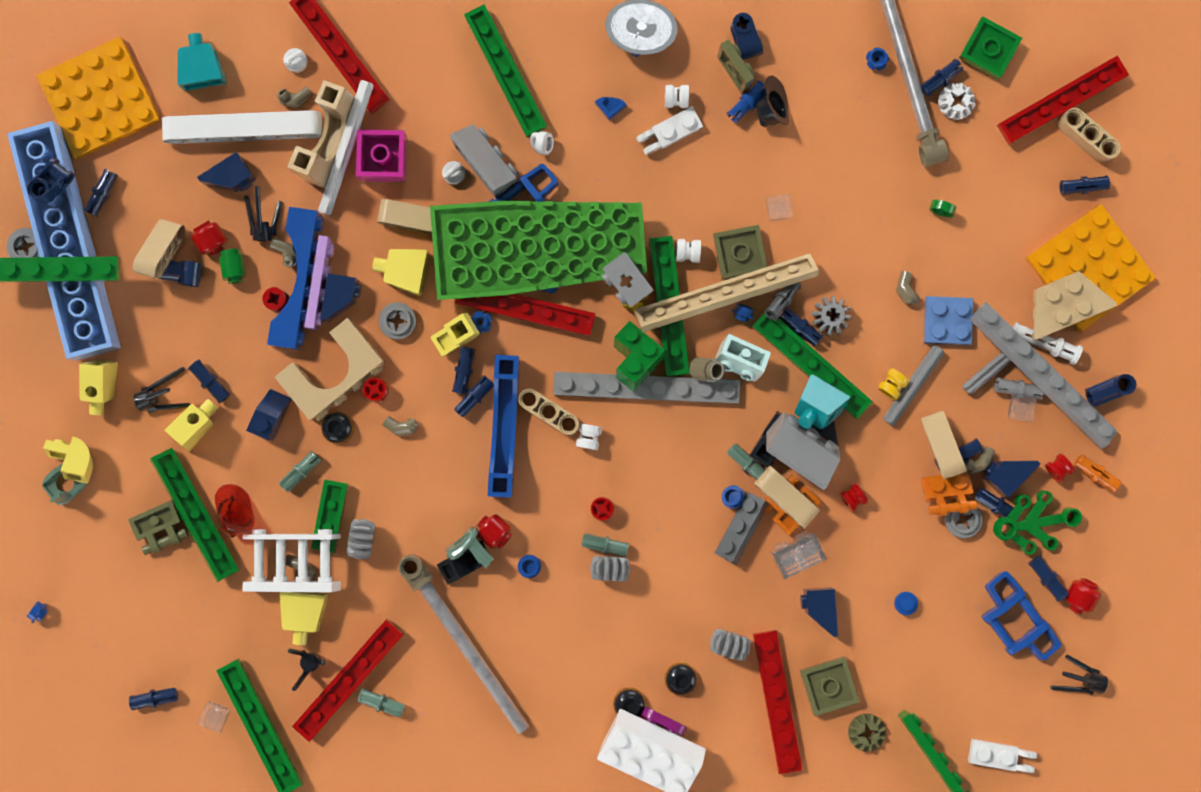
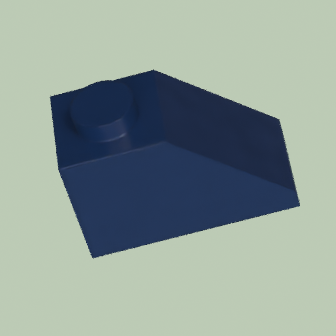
(229, 174)
(339, 295)
(269, 415)
(1008, 475)
(821, 607)

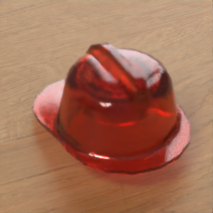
(234, 510)

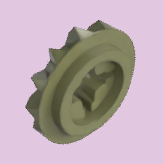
(858, 726)

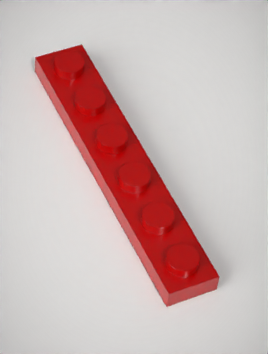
(338, 50)
(1063, 100)
(534, 311)
(348, 680)
(777, 702)

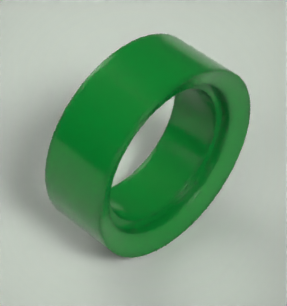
(942, 208)

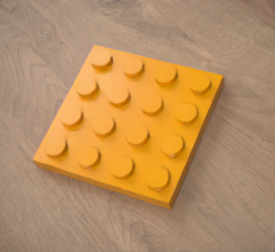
(98, 98)
(1097, 251)

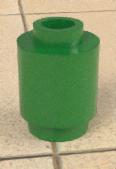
(232, 266)

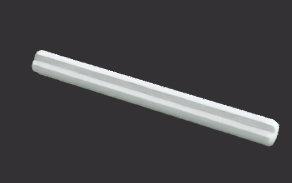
(345, 148)

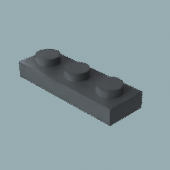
(742, 528)

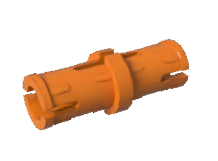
(1097, 473)

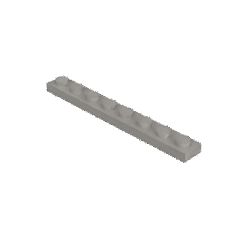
(1043, 375)
(651, 389)

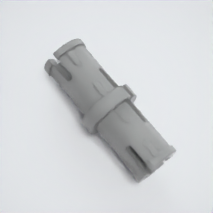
(1018, 388)

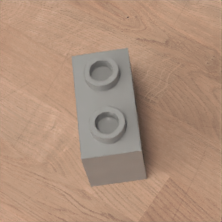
(639, 286)

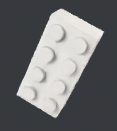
(651, 753)

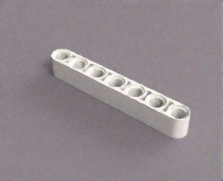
(241, 127)

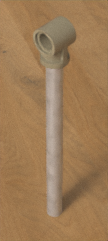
(932, 150)
(420, 581)

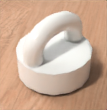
(295, 60)
(542, 142)
(453, 173)

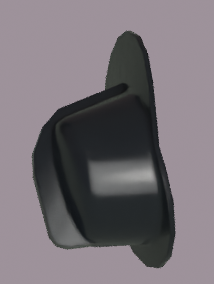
(773, 104)

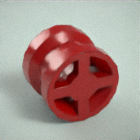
(277, 303)
(372, 392)
(1060, 468)
(853, 497)
(604, 510)

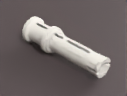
(1057, 347)

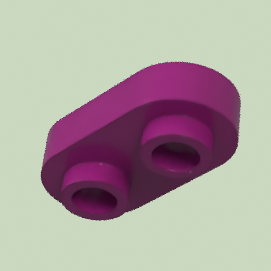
(659, 719)

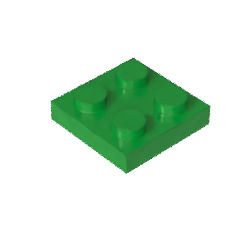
(990, 48)

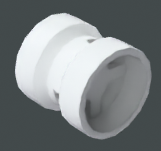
(671, 96)
(688, 251)
(588, 431)

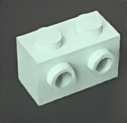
(742, 358)

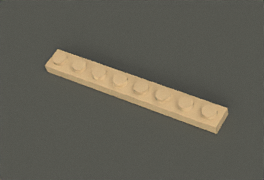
(726, 292)

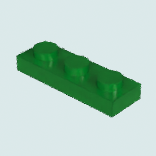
(330, 510)

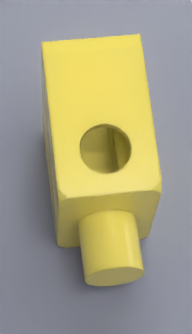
(404, 269)
(97, 384)
(185, 431)
(302, 613)

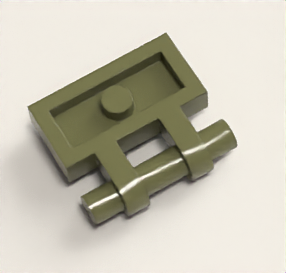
(154, 521)

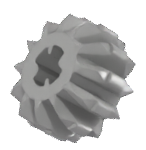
(836, 310)
(360, 539)
(610, 568)
(730, 644)

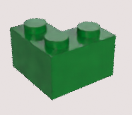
(641, 355)

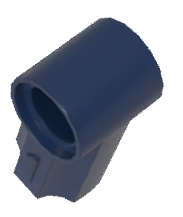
(183, 272)
(1109, 389)

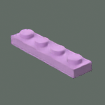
(324, 250)

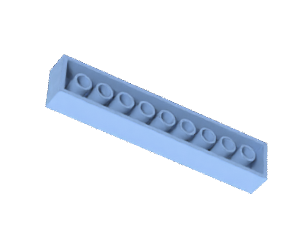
(63, 231)

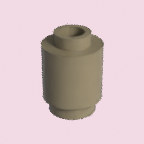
(706, 369)

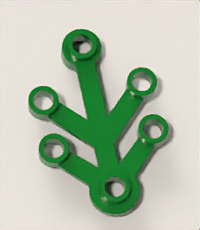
(1033, 522)

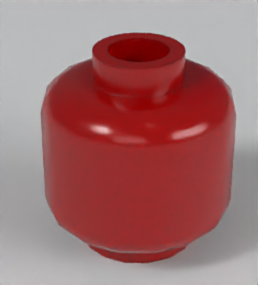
(209, 238)
(494, 531)
(1083, 596)

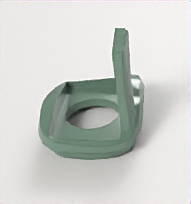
(56, 495)
(470, 542)

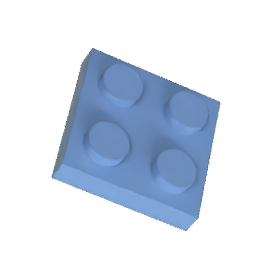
(948, 320)

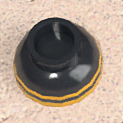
(337, 428)
(680, 678)
(630, 700)

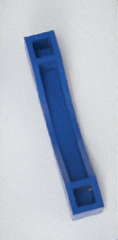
(288, 325)
(504, 426)

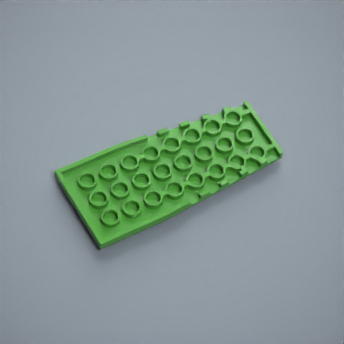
(530, 245)

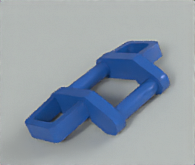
(524, 183)
(1041, 626)

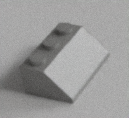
(484, 159)
(803, 450)

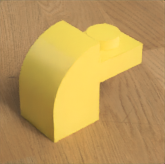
(455, 334)
(76, 457)

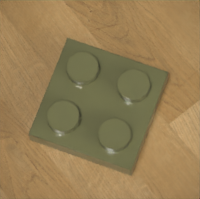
(739, 72)
(739, 251)
(829, 686)

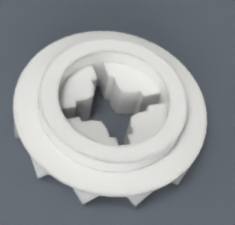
(956, 112)

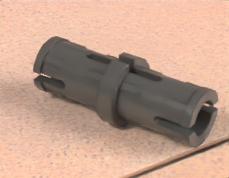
(781, 300)

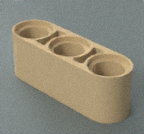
(1100, 136)
(405, 216)
(159, 249)
(540, 404)
(943, 445)
(787, 497)

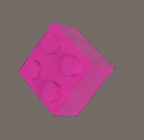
(381, 155)

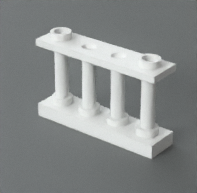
(280, 581)

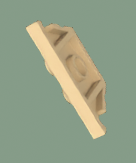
(1067, 303)

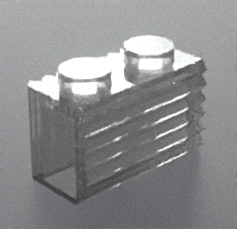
(798, 554)

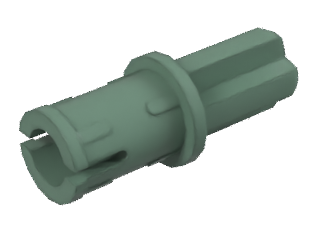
(745, 461)
(300, 471)
(605, 544)
(381, 703)

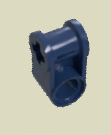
(747, 39)
(51, 180)

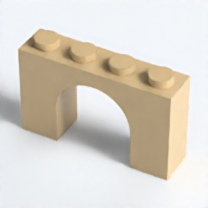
(317, 164)
(362, 363)

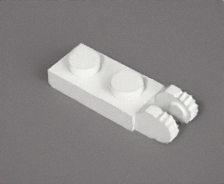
(672, 130)
(999, 755)

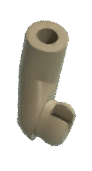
(293, 99)
(287, 250)
(904, 289)
(401, 429)
(982, 463)
(292, 561)

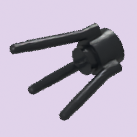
(261, 230)
(148, 397)
(309, 662)
(1091, 681)

